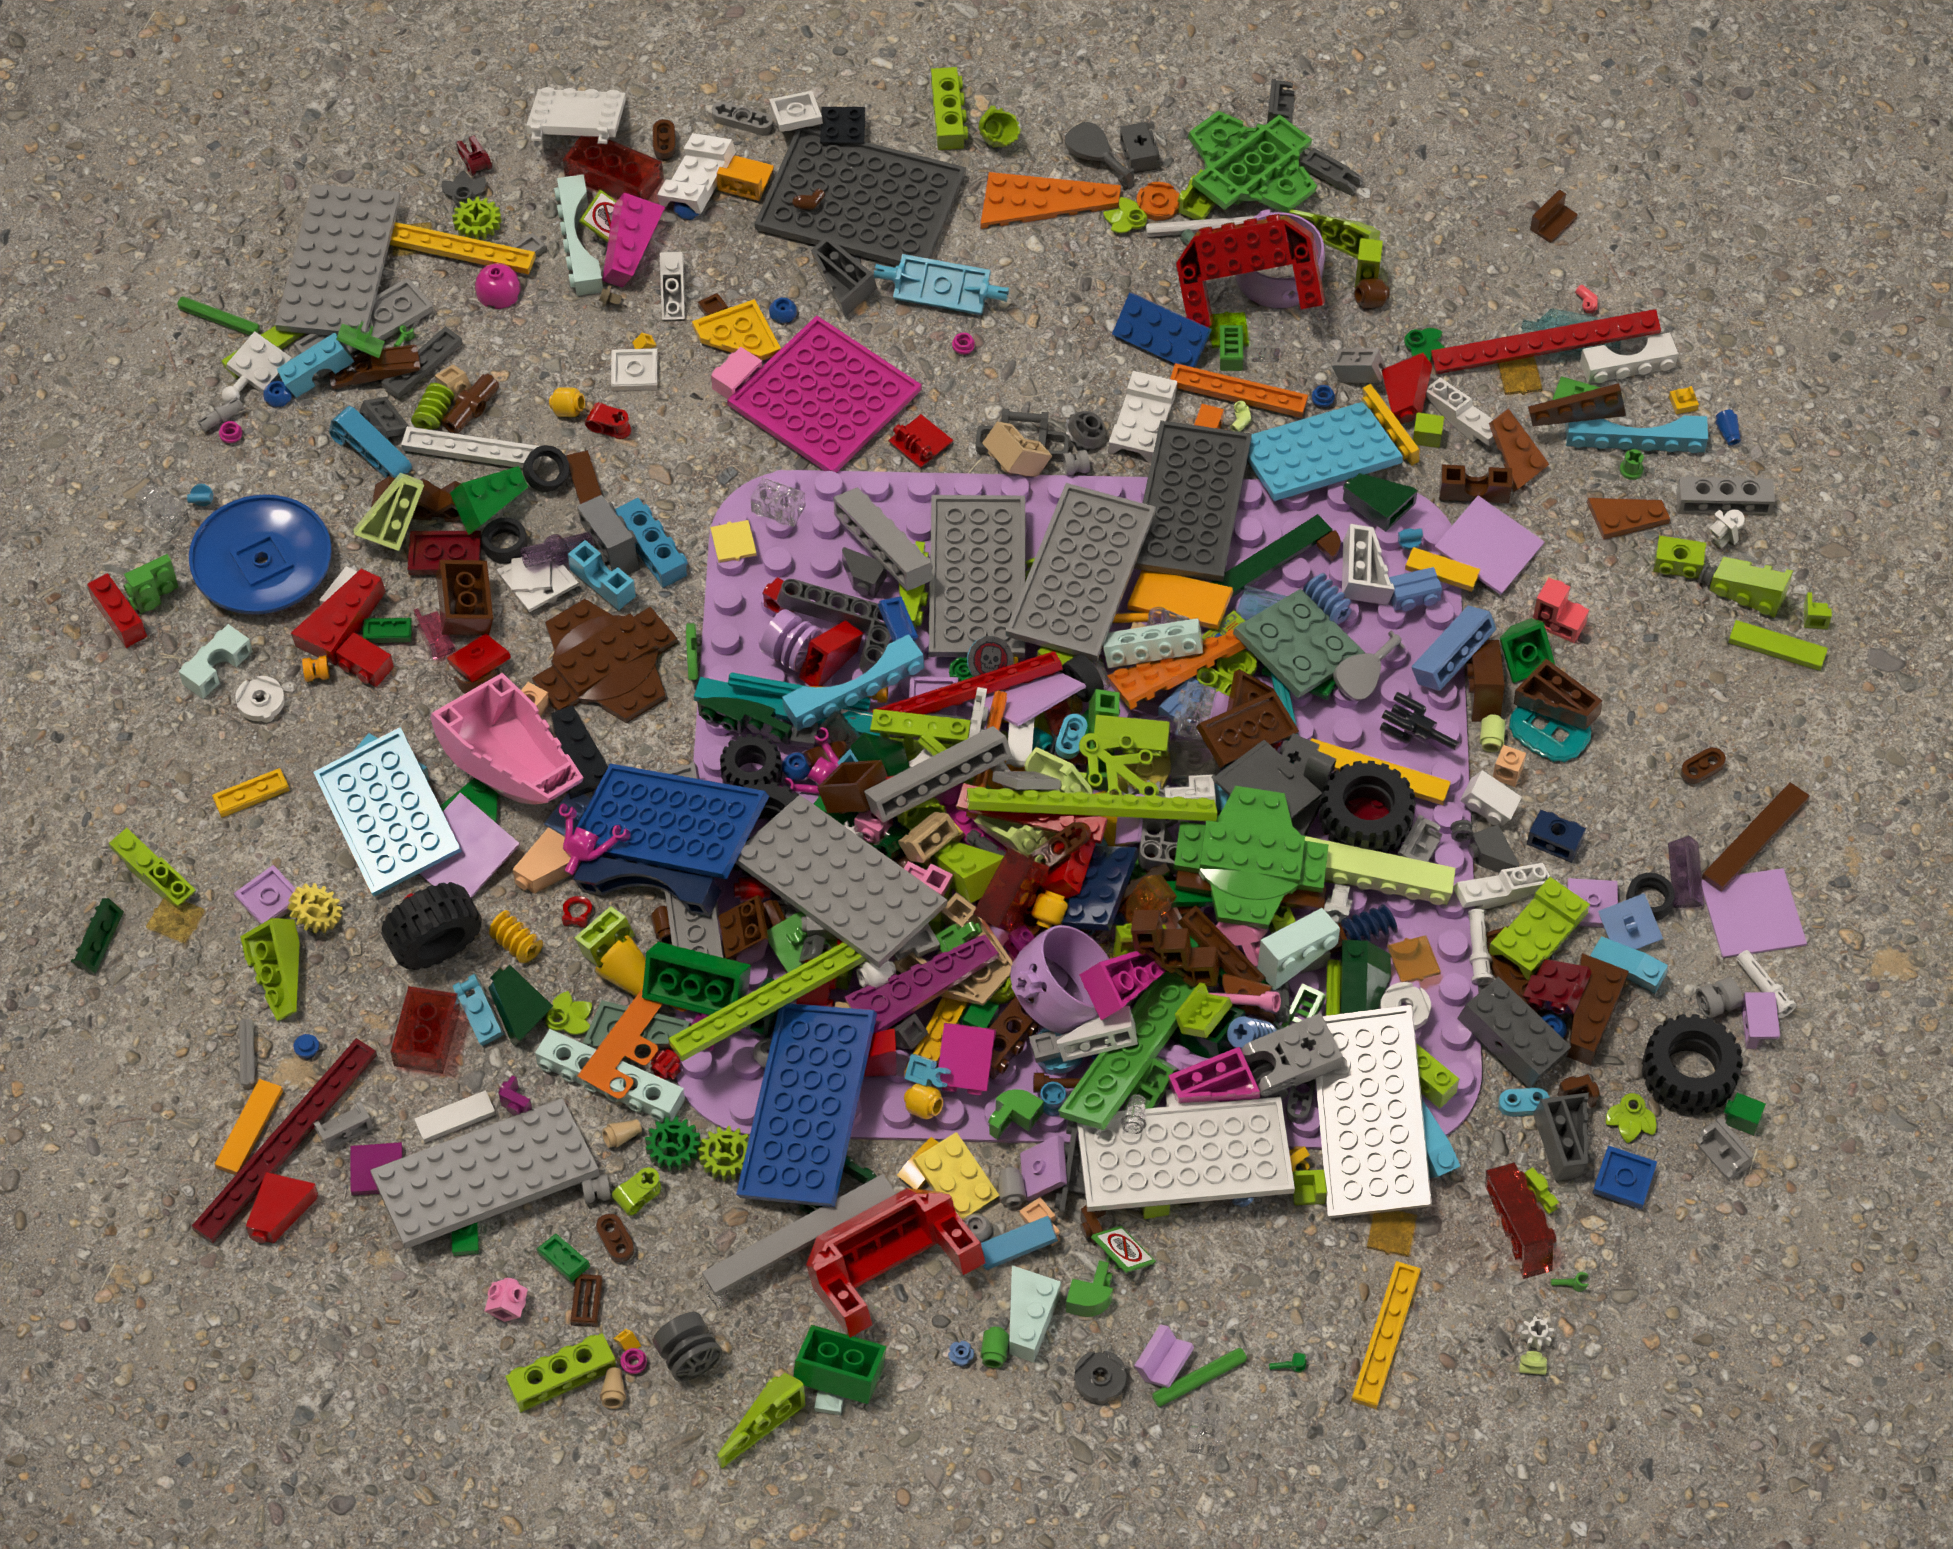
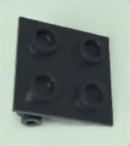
(842, 125)

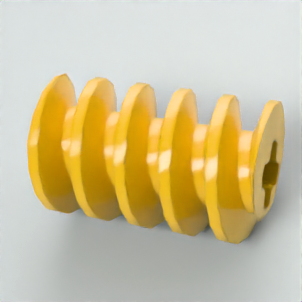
(515, 937)

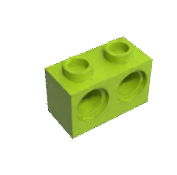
(603, 934)

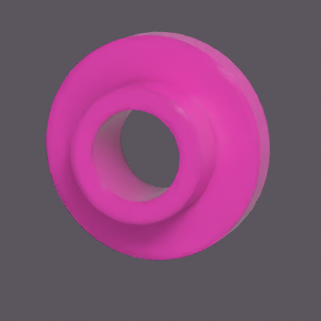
(959, 340)
(230, 427)
(631, 1354)

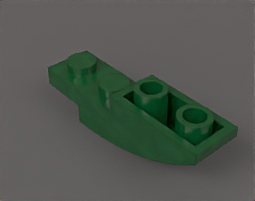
(737, 713)

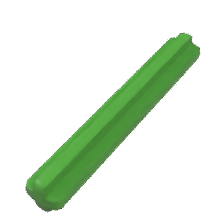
(218, 316)
(1199, 1377)

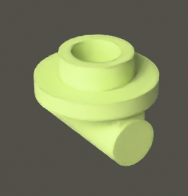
(1533, 1363)

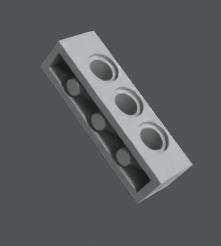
(1712, 494)

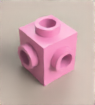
(872, 826)
(506, 1299)

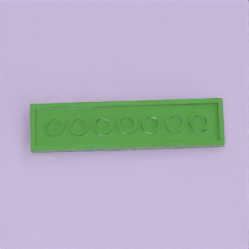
(1119, 1070)

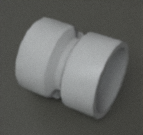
(1719, 997)

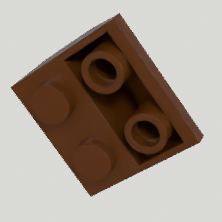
(744, 931)

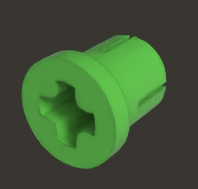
(1632, 465)

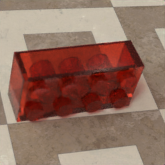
(613, 168)

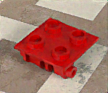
(920, 440)

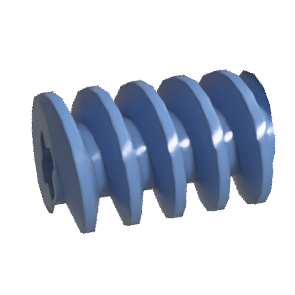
(1328, 598)
(1246, 1029)

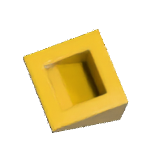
(644, 341)
(627, 1340)

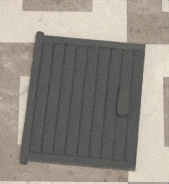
(1269, 771)

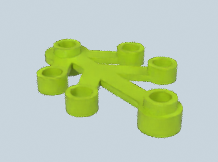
(1116, 763)

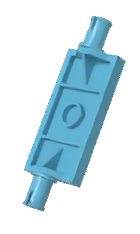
(941, 284)

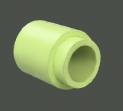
(1492, 733)

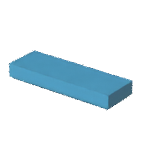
(1018, 1242)

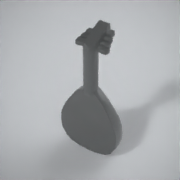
(1090, 143)

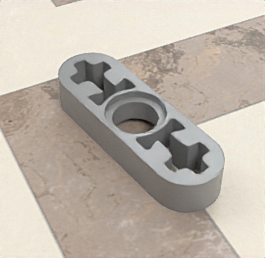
(732, 111)

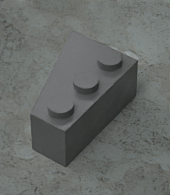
(843, 274)
(609, 534)
(1564, 1133)

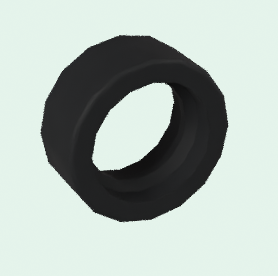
(553, 453)
(502, 525)
(1085, 672)
(1657, 882)

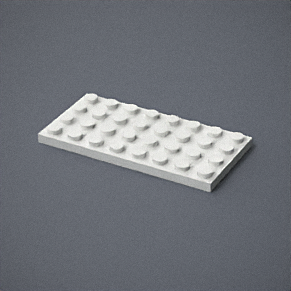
(1373, 1116)
(1188, 1156)

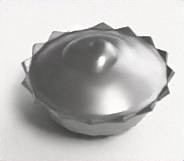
(1086, 429)

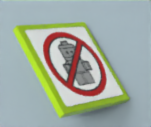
(599, 215)

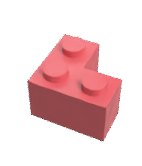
(1558, 613)

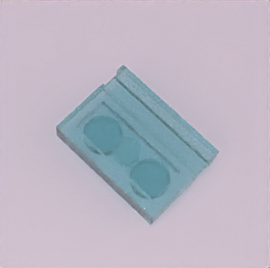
(1255, 601)

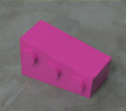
(1215, 1079)

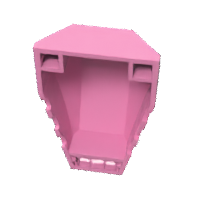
(505, 743)

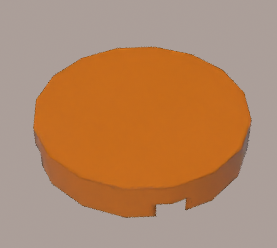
(1158, 201)

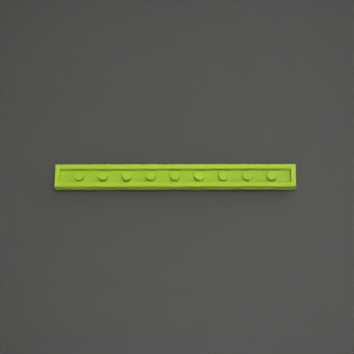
(1091, 804)
(764, 1000)

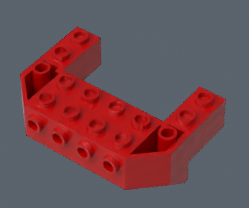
(1248, 249)
(881, 1240)

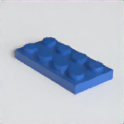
(1161, 331)

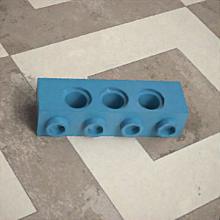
(666, 569)

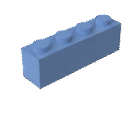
(1453, 648)

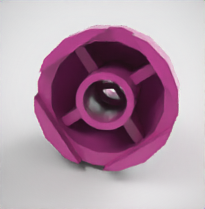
(497, 286)

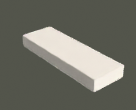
(454, 1116)

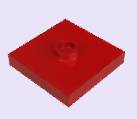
(478, 657)

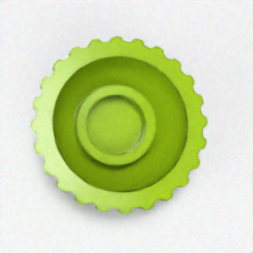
(1242, 660)

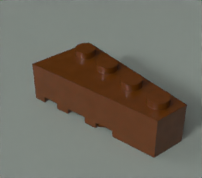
(1595, 1008)

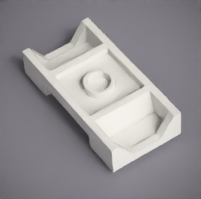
(697, 174)
(1146, 403)

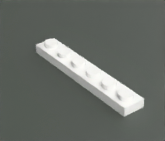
(467, 447)

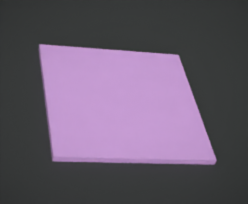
(1491, 543)
(1035, 697)
(482, 844)
(1754, 914)

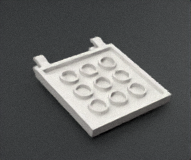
(576, 113)

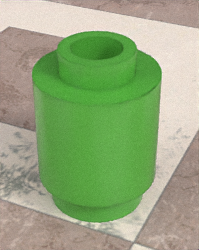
(994, 1347)

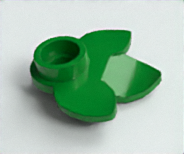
(1425, 341)

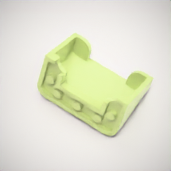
(1025, 837)

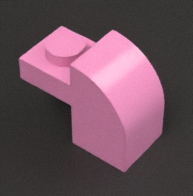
(933, 877)
(1246, 936)

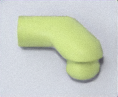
(1242, 415)

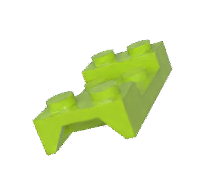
(1540, 927)

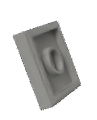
(1026, 780)

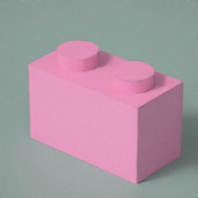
(734, 372)

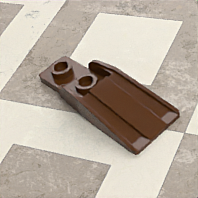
(368, 368)

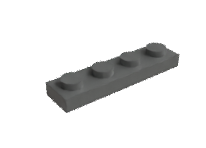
(430, 356)

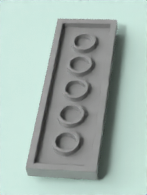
(392, 308)

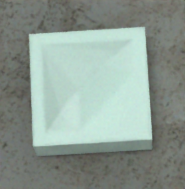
(828, 1403)

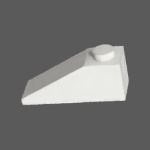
(1099, 1036)

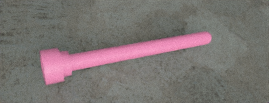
(1269, 1001)

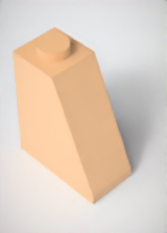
(543, 863)

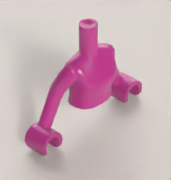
(821, 769)
(582, 843)

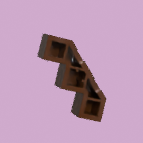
(431, 503)
(1173, 949)

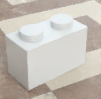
(1490, 799)

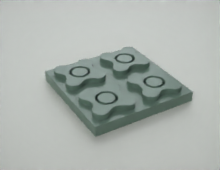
(1297, 642)

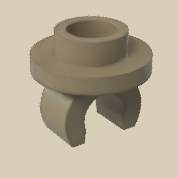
(607, 296)

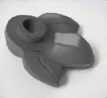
(463, 187)

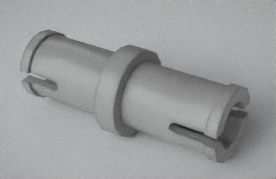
(220, 414)

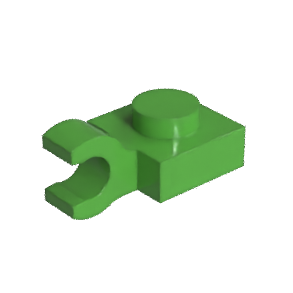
(955, 935)

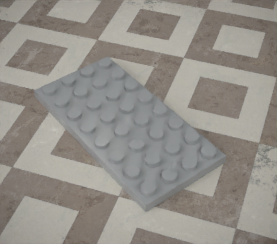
(338, 259)
(975, 570)
(1080, 571)
(840, 881)
(484, 1173)

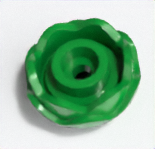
(957, 667)

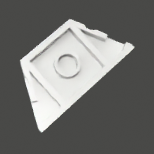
(979, 713)

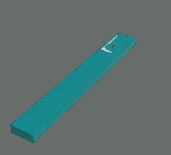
(713, 688)

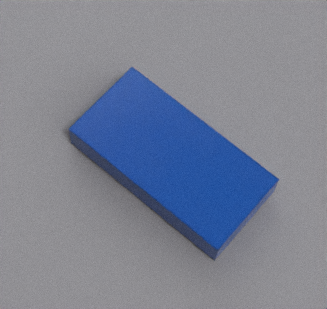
(897, 618)

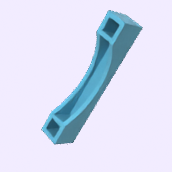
(1682, 435)
(812, 704)

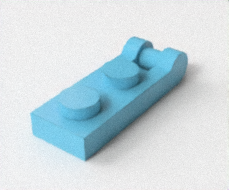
(479, 1010)

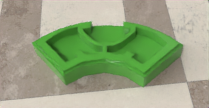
(691, 641)

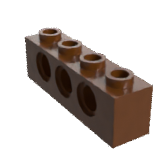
(1012, 1043)

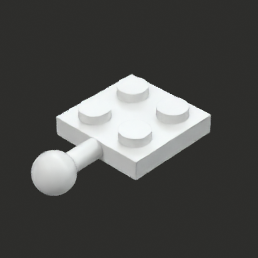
(254, 364)

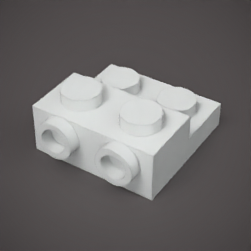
(795, 111)

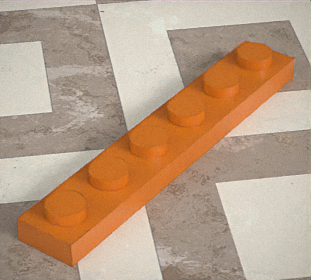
(1238, 389)

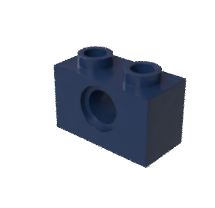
(1561, 846)

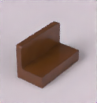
(1553, 218)

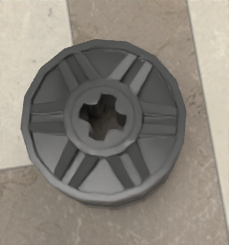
(687, 1346)

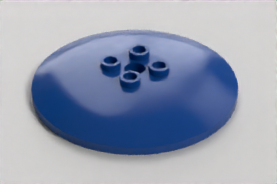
(252, 528)

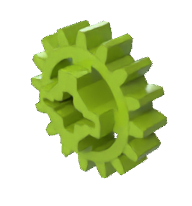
(477, 218)
(726, 1142)

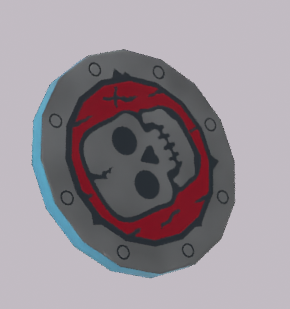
(988, 655)

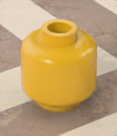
(567, 402)
(1049, 909)
(923, 1101)

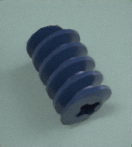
(1369, 923)

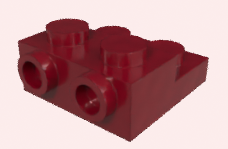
(1557, 987)

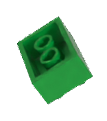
(839, 1364)

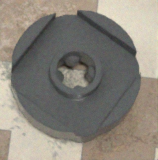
(1100, 1391)

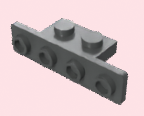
(1074, 1172)

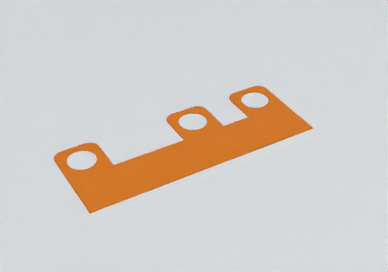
(622, 1042)

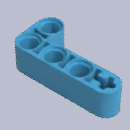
(369, 442)

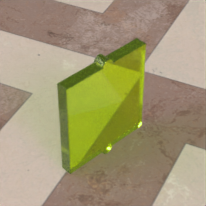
(1227, 318)

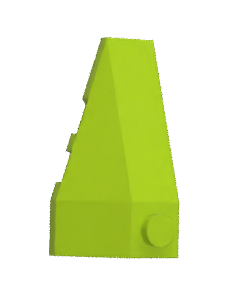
(1339, 232)
(274, 955)
(773, 1406)

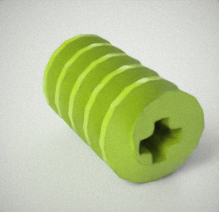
(432, 407)

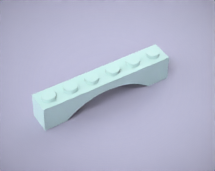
(585, 268)

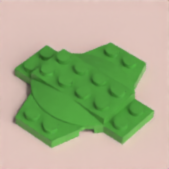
(1252, 162)
(1251, 857)

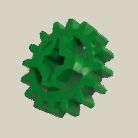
(670, 1153)

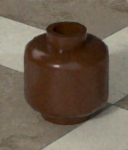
(1371, 293)

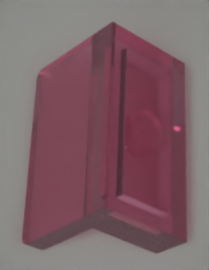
(431, 632)

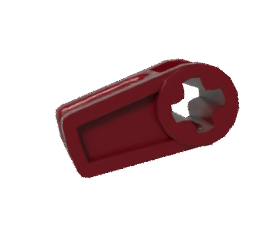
(475, 160)

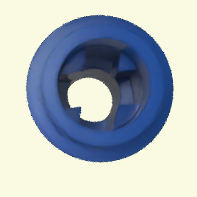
(1728, 425)

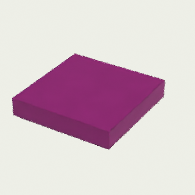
(367, 1157)

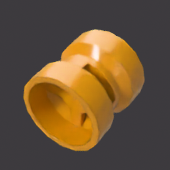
(321, 668)

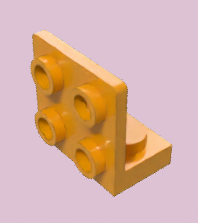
(744, 177)

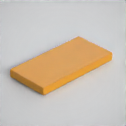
(1181, 596)

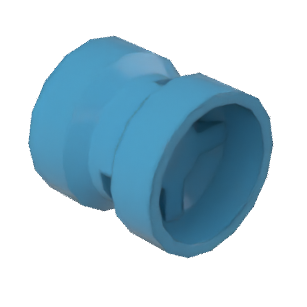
(1053, 1093)

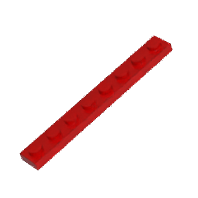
(992, 681)

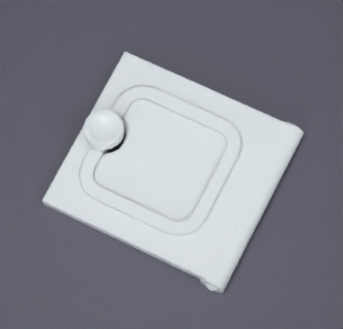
(561, 582)

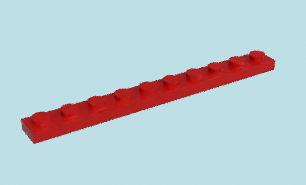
(1546, 341)

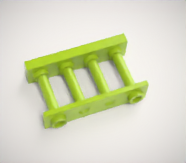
(915, 725)

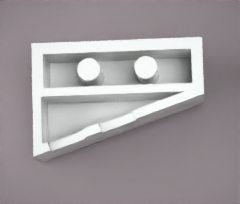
(1363, 568)

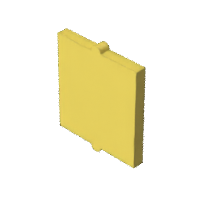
(733, 541)

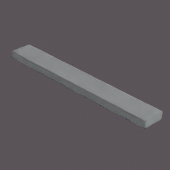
(795, 1236)

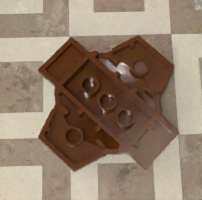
(605, 660)

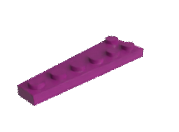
(923, 982)

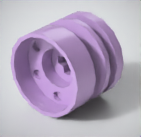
(788, 639)

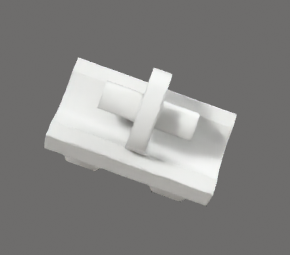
(1726, 527)
(1338, 905)

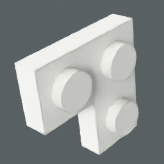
(1199, 787)

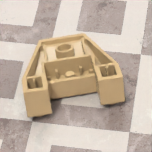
(985, 982)

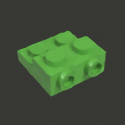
(149, 582)

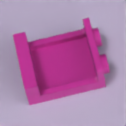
(968, 1056)

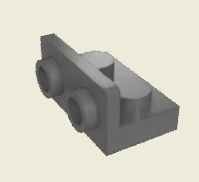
(383, 417)

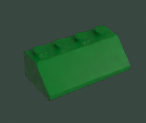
(693, 979)

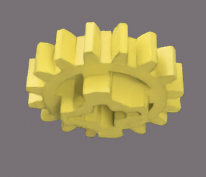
(314, 908)

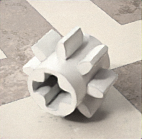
(1537, 1339)

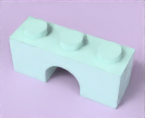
(226, 646)

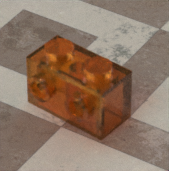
(1150, 894)

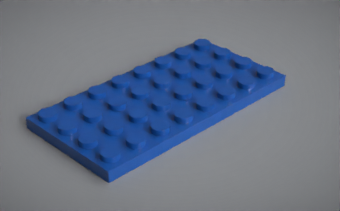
(673, 819)
(807, 1104)

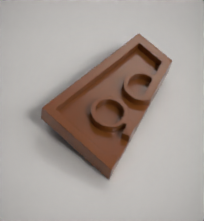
(1517, 449)
(1626, 516)

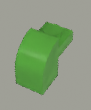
(1015, 1106)
(1091, 1298)

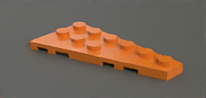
(1040, 198)
(1148, 677)

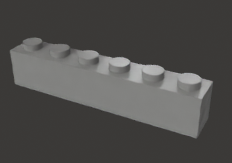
(883, 539)
(938, 774)

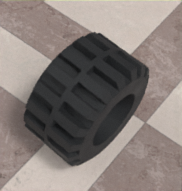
(747, 751)

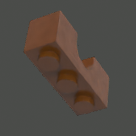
(1459, 486)

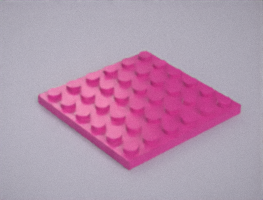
(824, 395)

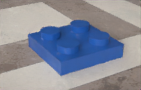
(1624, 1177)

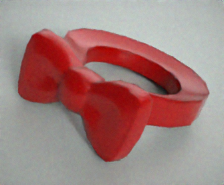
(582, 920)

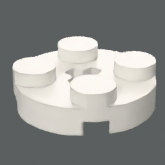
(264, 710)
(1411, 995)

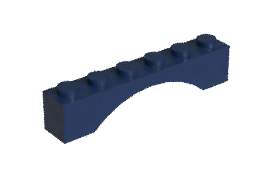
(607, 875)

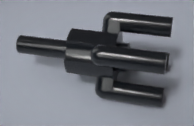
(1413, 723)

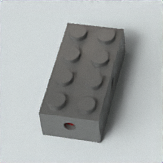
(1514, 1032)

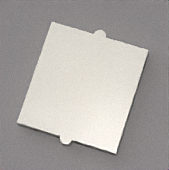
(529, 578)

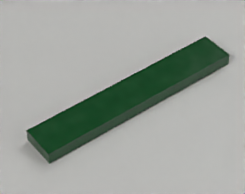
(1275, 554)

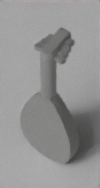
(1360, 673)

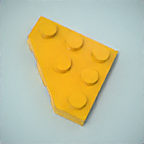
(737, 328)

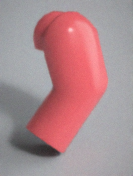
(1590, 300)

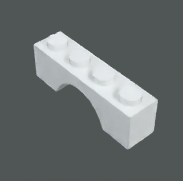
(1602, 364)

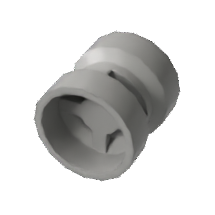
(1076, 462)
(596, 1189)

